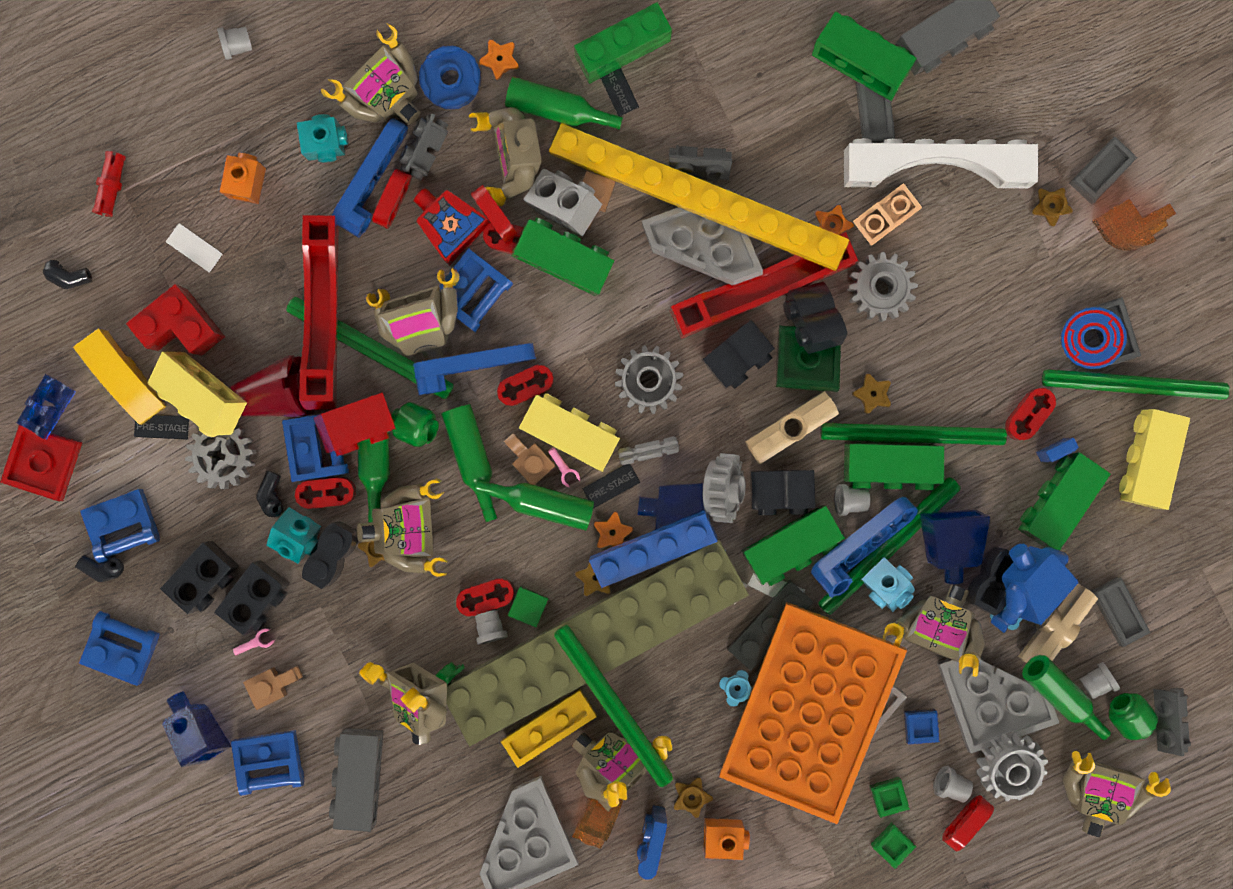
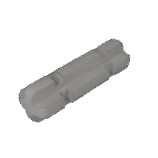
(648, 450)

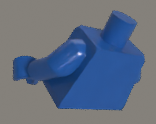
(1034, 585)

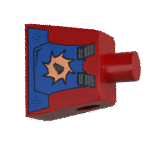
(449, 223)

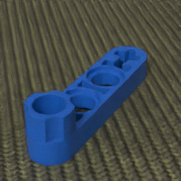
(349, 209)
(431, 373)
(833, 567)

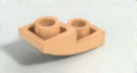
(887, 214)

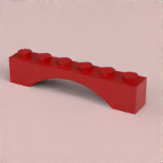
(731, 300)
(319, 349)

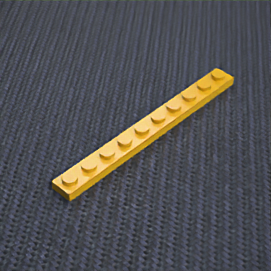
(699, 197)

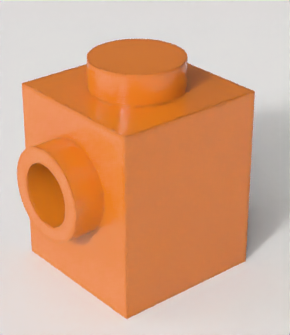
(242, 178)
(725, 839)

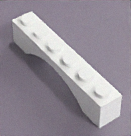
(1001, 164)

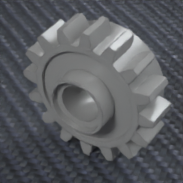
(893, 275)
(660, 367)
(724, 487)
(1012, 767)

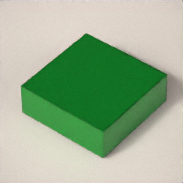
(528, 606)
(889, 797)
(893, 845)

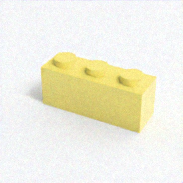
(196, 393)
(570, 431)
(1154, 458)

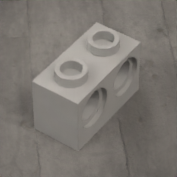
(563, 201)

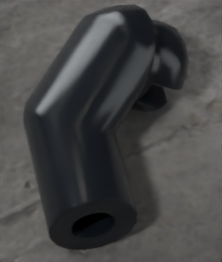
(66, 280)
(267, 496)
(102, 571)

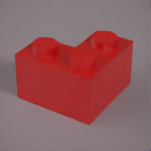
(173, 316)
(353, 423)

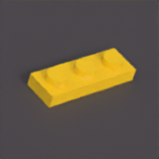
(548, 728)

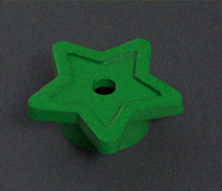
(449, 671)

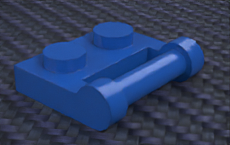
(473, 273)
(305, 451)
(118, 515)
(115, 657)
(263, 753)
(650, 851)

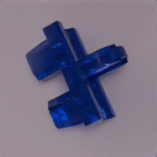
(43, 418)

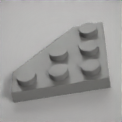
(703, 245)
(993, 704)
(528, 841)

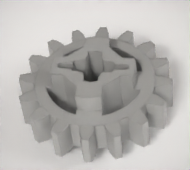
(216, 466)

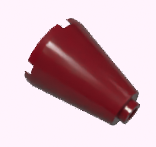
(273, 390)

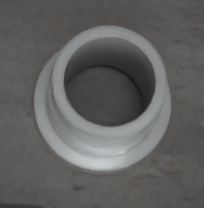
(234, 41)
(851, 499)
(489, 627)
(1099, 681)
(952, 785)

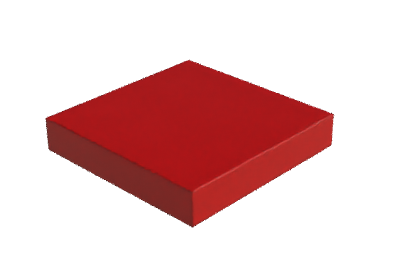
(41, 464)

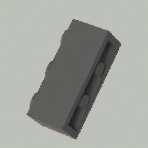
(948, 32)
(356, 779)

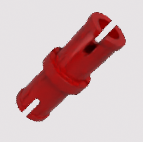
(109, 184)

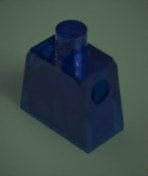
(672, 503)
(955, 541)
(193, 732)

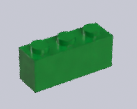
(623, 42)
(863, 55)
(563, 256)
(893, 465)
(1063, 500)
(793, 545)

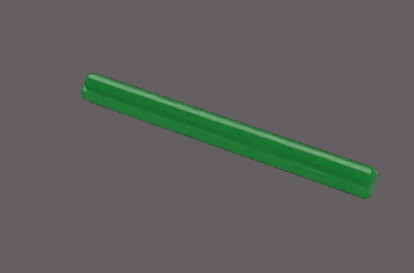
(369, 348)
(1135, 384)
(913, 434)
(930, 504)
(613, 705)

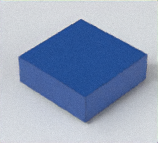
(1057, 450)
(921, 726)

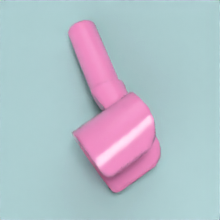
(563, 467)
(253, 643)

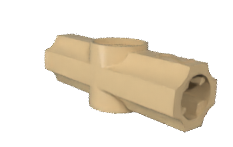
(808, 416)
(1061, 626)

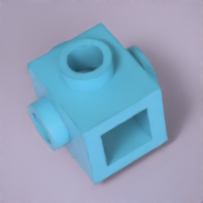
(881, 579)

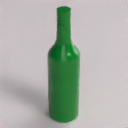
(555, 104)
(470, 453)
(373, 470)
(542, 503)
(1063, 694)

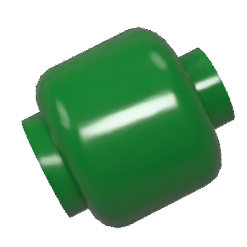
(414, 424)
(1132, 716)

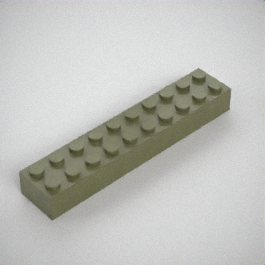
(609, 632)

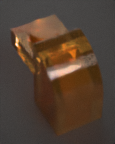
(1127, 230)
(596, 823)

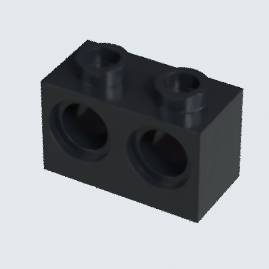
(195, 571)
(248, 593)

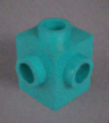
(322, 138)
(294, 536)

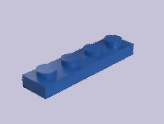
(653, 549)

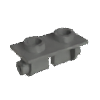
(427, 135)
(713, 165)
(1170, 730)

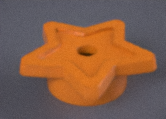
(499, 67)
(836, 217)
(612, 523)

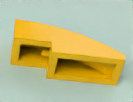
(119, 375)

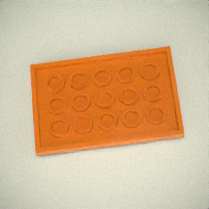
(812, 712)

